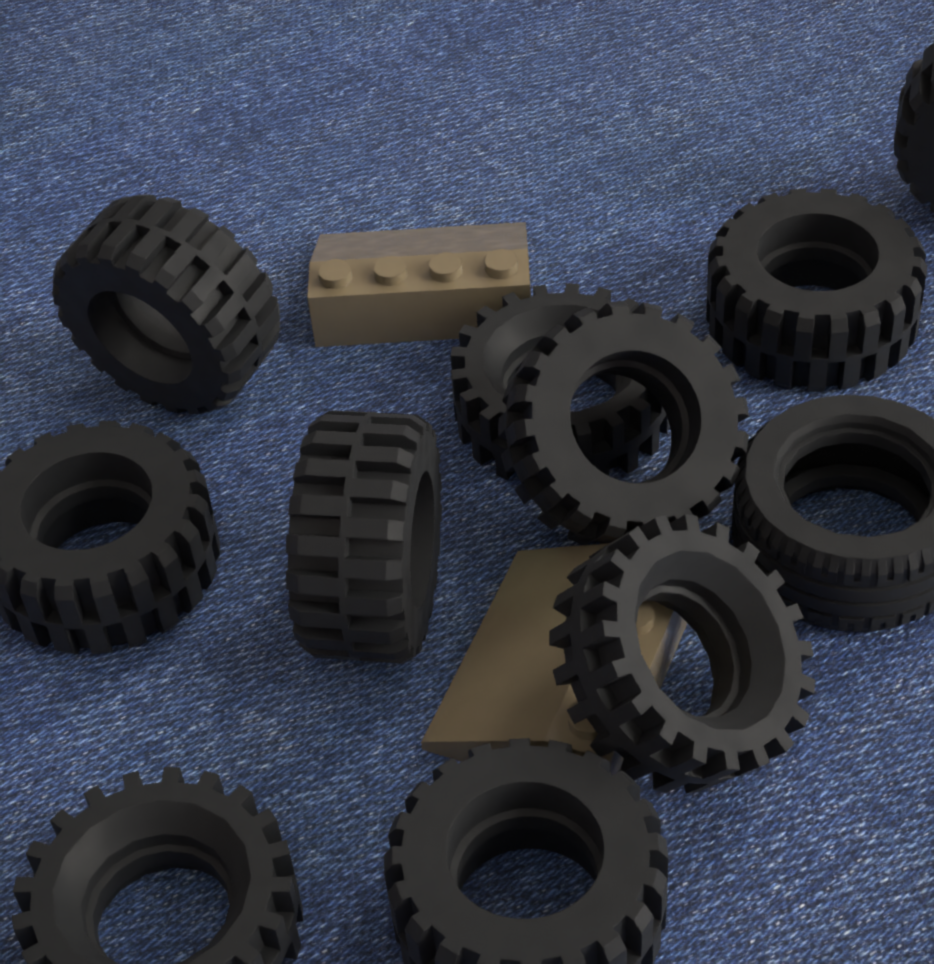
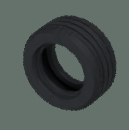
(853, 445)

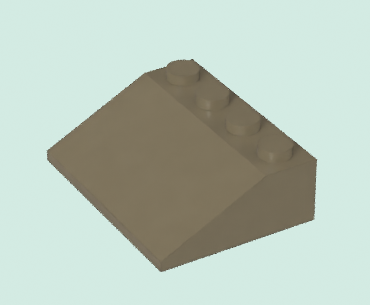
(412, 281)
(507, 673)

